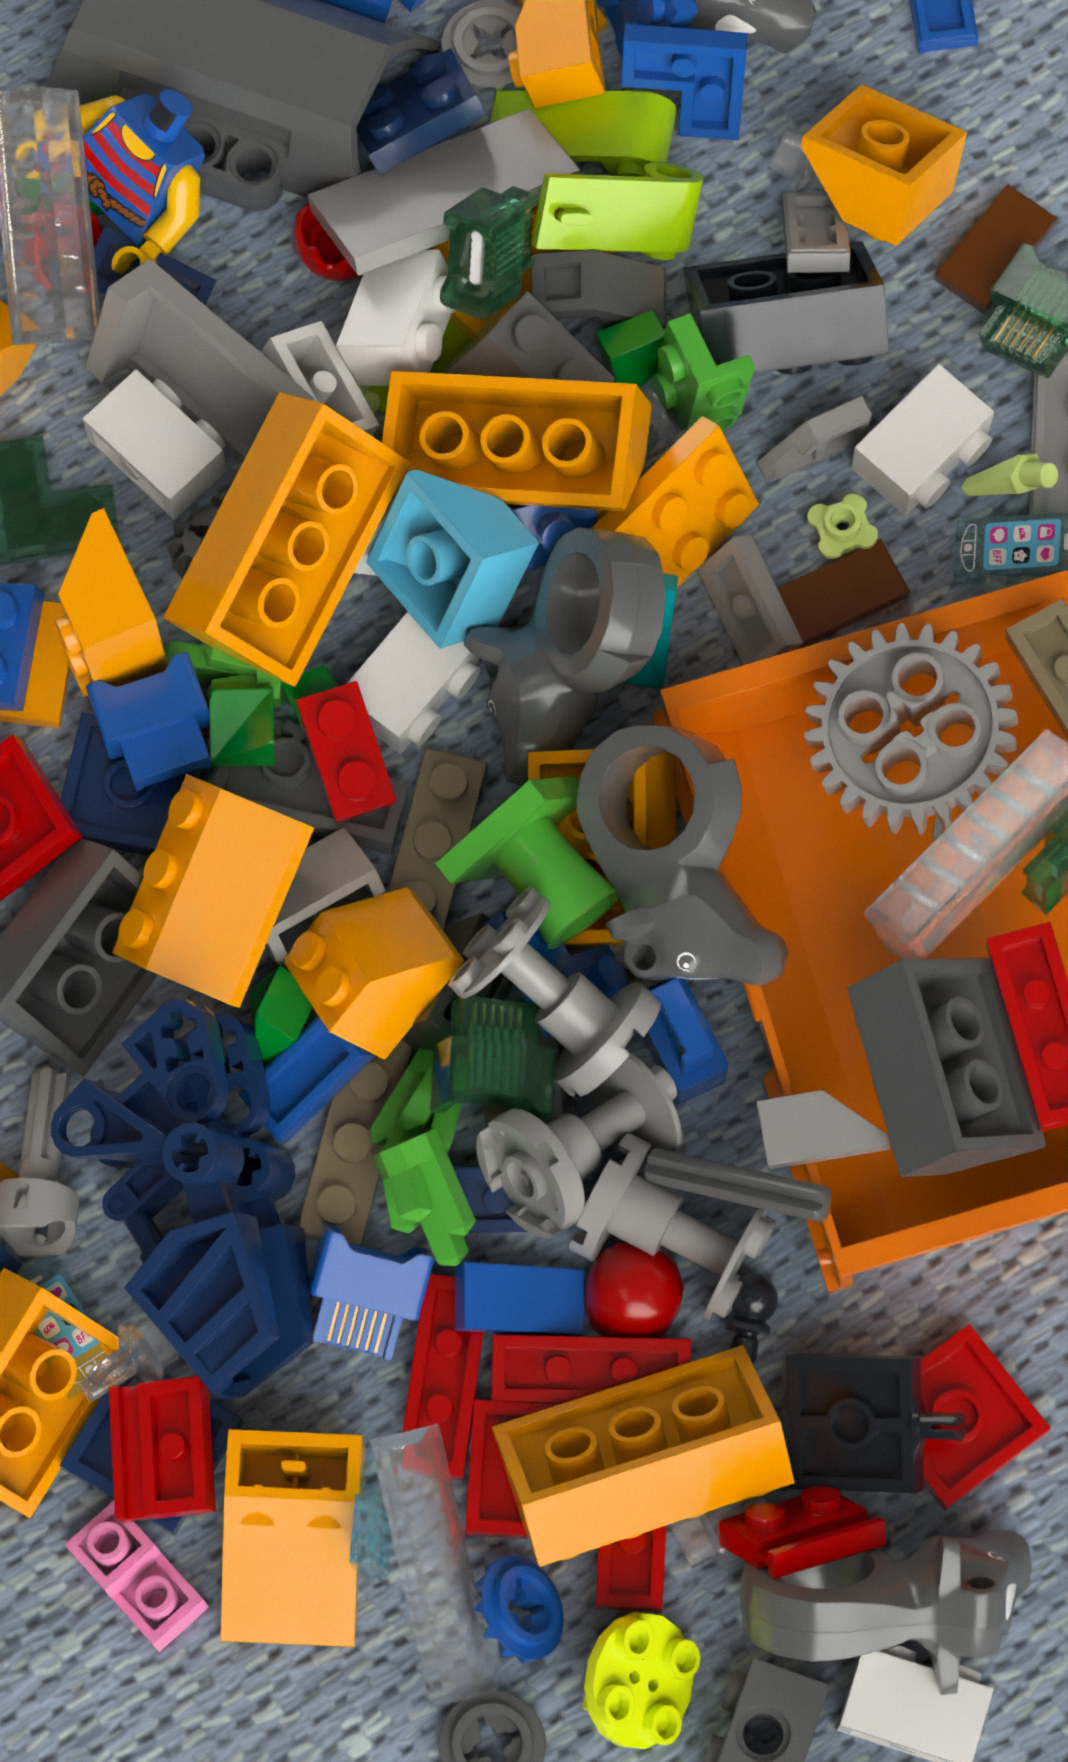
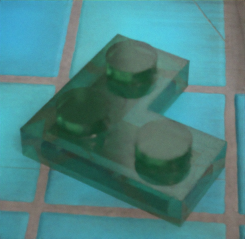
(35, 519)

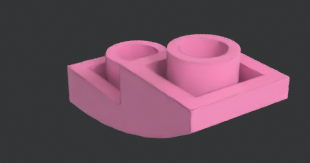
(137, 1577)

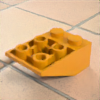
(290, 1537)

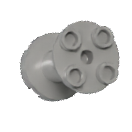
(571, 1008)
(546, 1162)
(651, 1218)

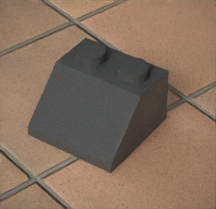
(527, 343)

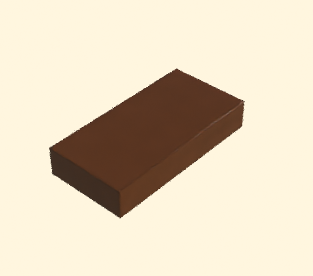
(991, 246)
(843, 592)

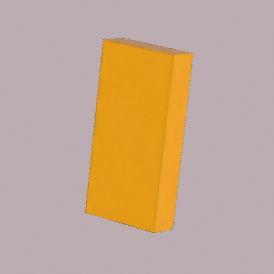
(47, 677)

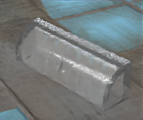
(46, 218)
(973, 852)
(434, 1564)

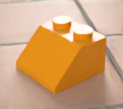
(884, 162)
(373, 967)

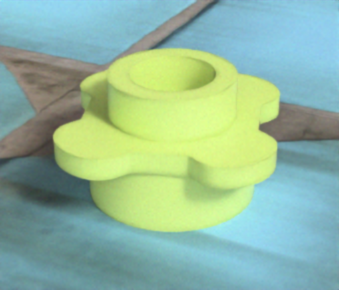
(836, 542)

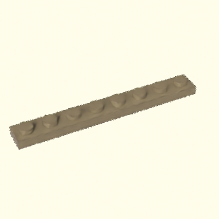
(344, 1170)

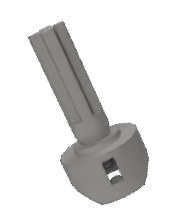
(36, 1195)

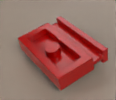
(162, 1449)
(801, 1532)

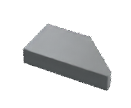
(818, 439)
(814, 1129)

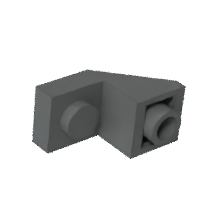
(598, 286)

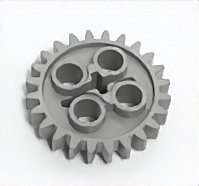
(876, 684)

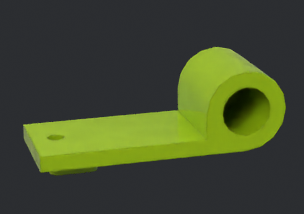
(609, 128)
(620, 212)

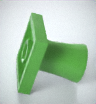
(531, 851)

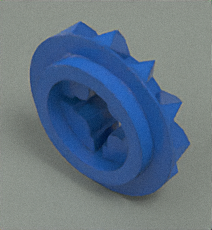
(527, 1588)

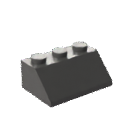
(58, 961)
(944, 1065)

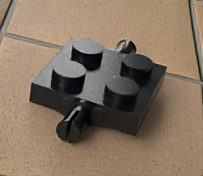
(859, 1422)

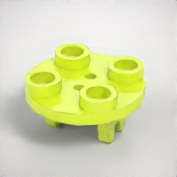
(654, 1656)

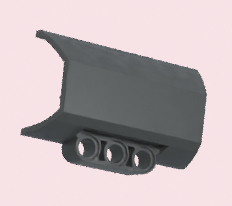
(265, 80)

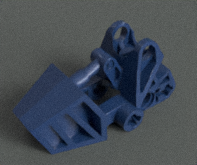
(237, 1277)

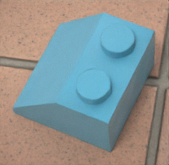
(451, 556)

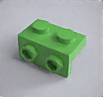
(692, 382)

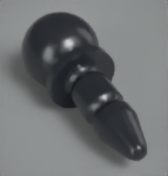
(751, 1310)

